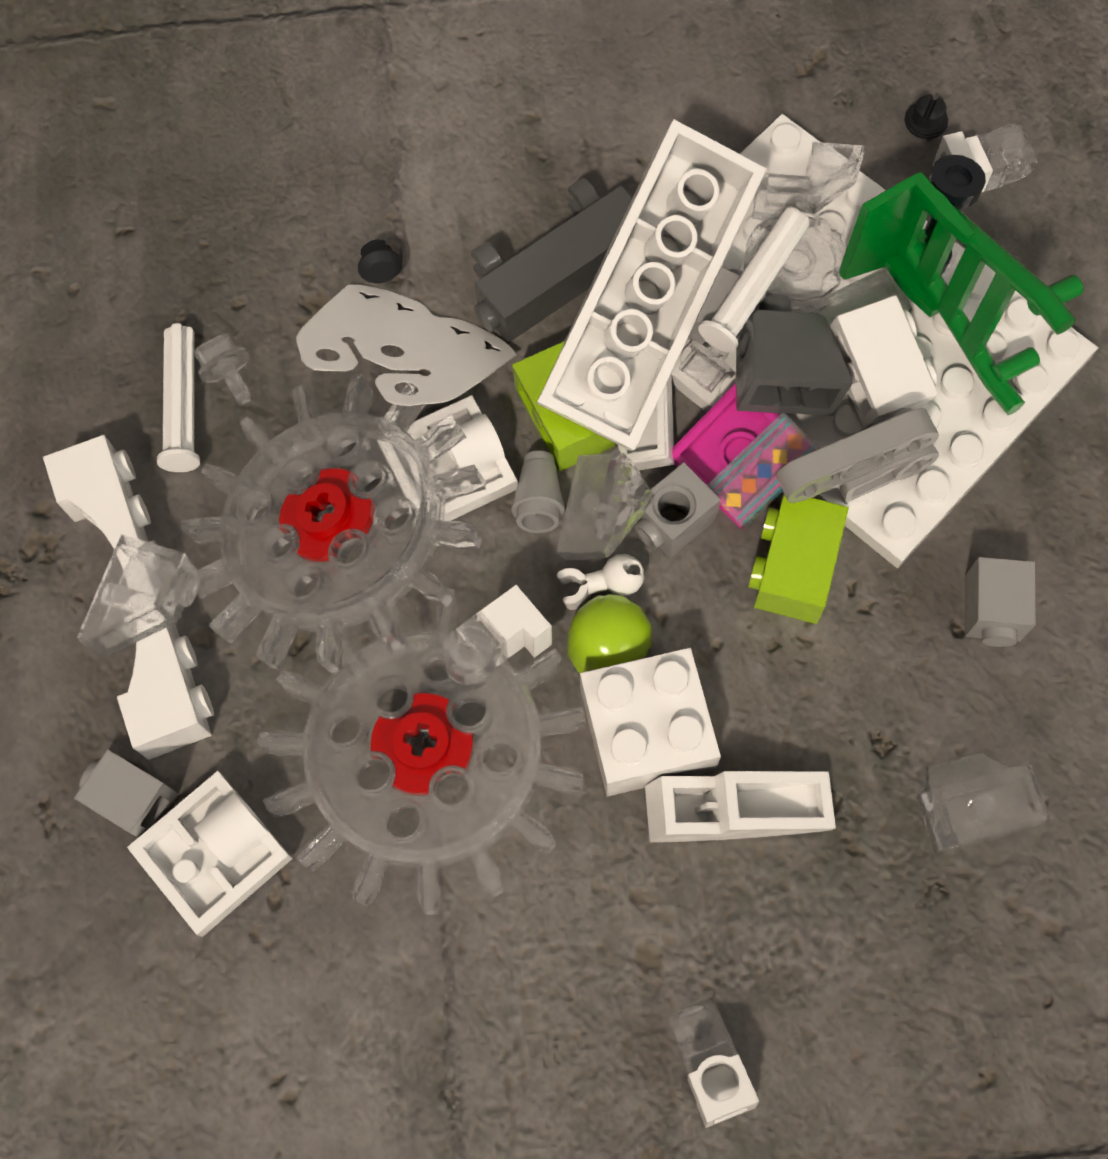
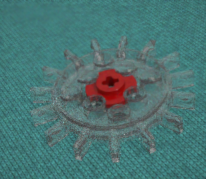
(331, 520)
(445, 831)

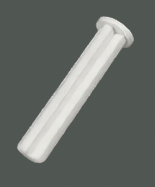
(754, 281)
(178, 401)

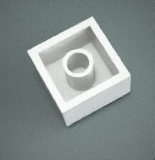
(649, 721)

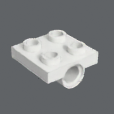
(479, 448)
(209, 853)

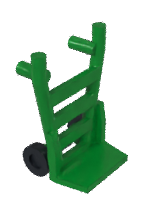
(892, 237)

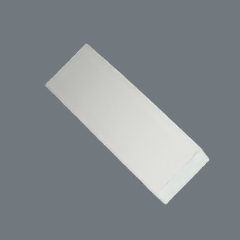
(738, 805)

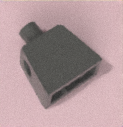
(789, 362)

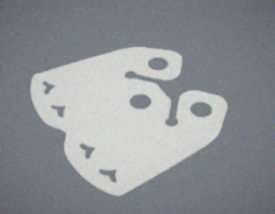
(427, 344)

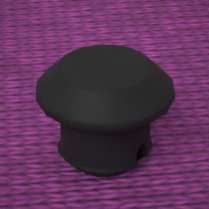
(927, 117)
(378, 262)

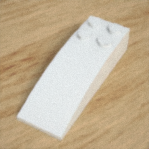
(651, 285)

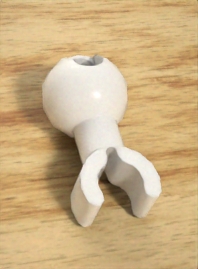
(613, 577)

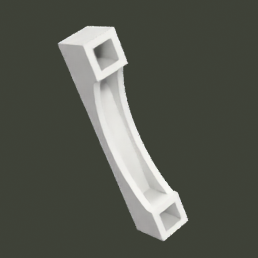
(162, 701)

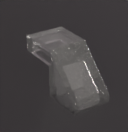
(829, 173)

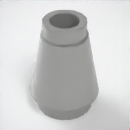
(538, 494)

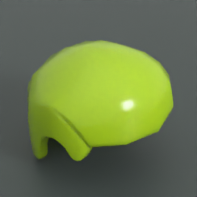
(608, 633)

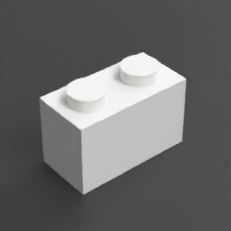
(883, 360)

